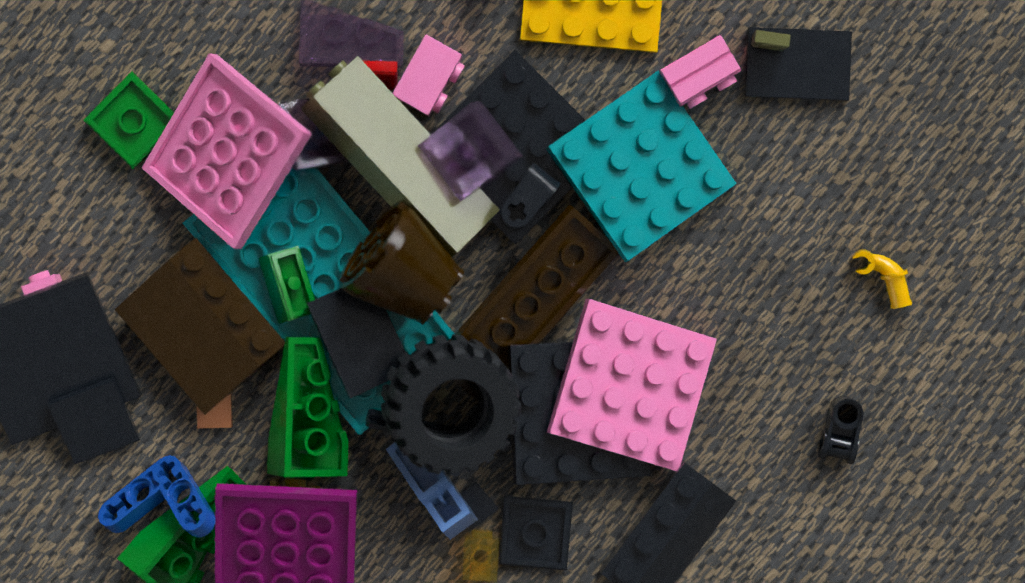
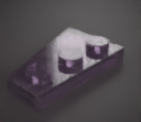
(335, 36)

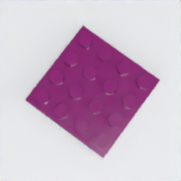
(284, 534)

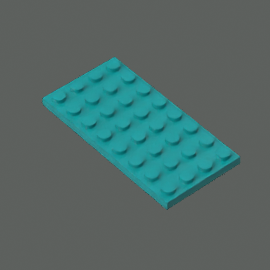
(325, 228)

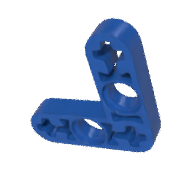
(160, 488)

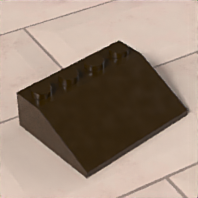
(200, 326)

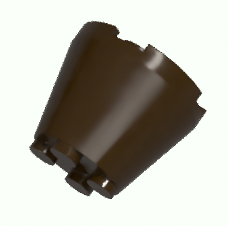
(402, 267)

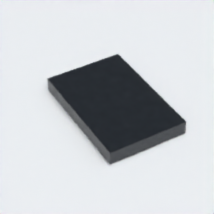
(810, 68)
(357, 340)

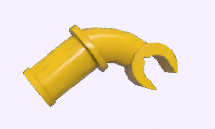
(891, 273)

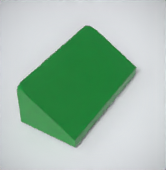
(287, 283)

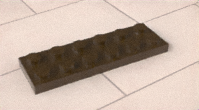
(539, 288)

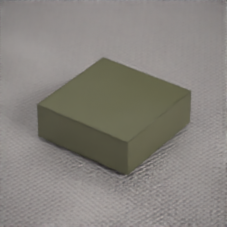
(770, 40)

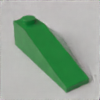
(305, 419)
(166, 550)

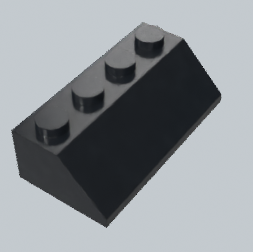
(669, 530)

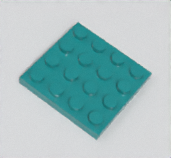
(641, 166)

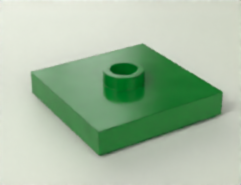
(130, 119)

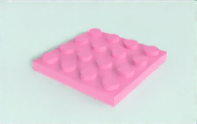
(226, 151)
(631, 385)

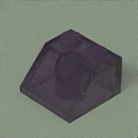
(470, 150)

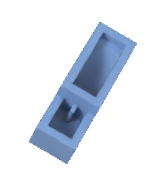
(436, 494)

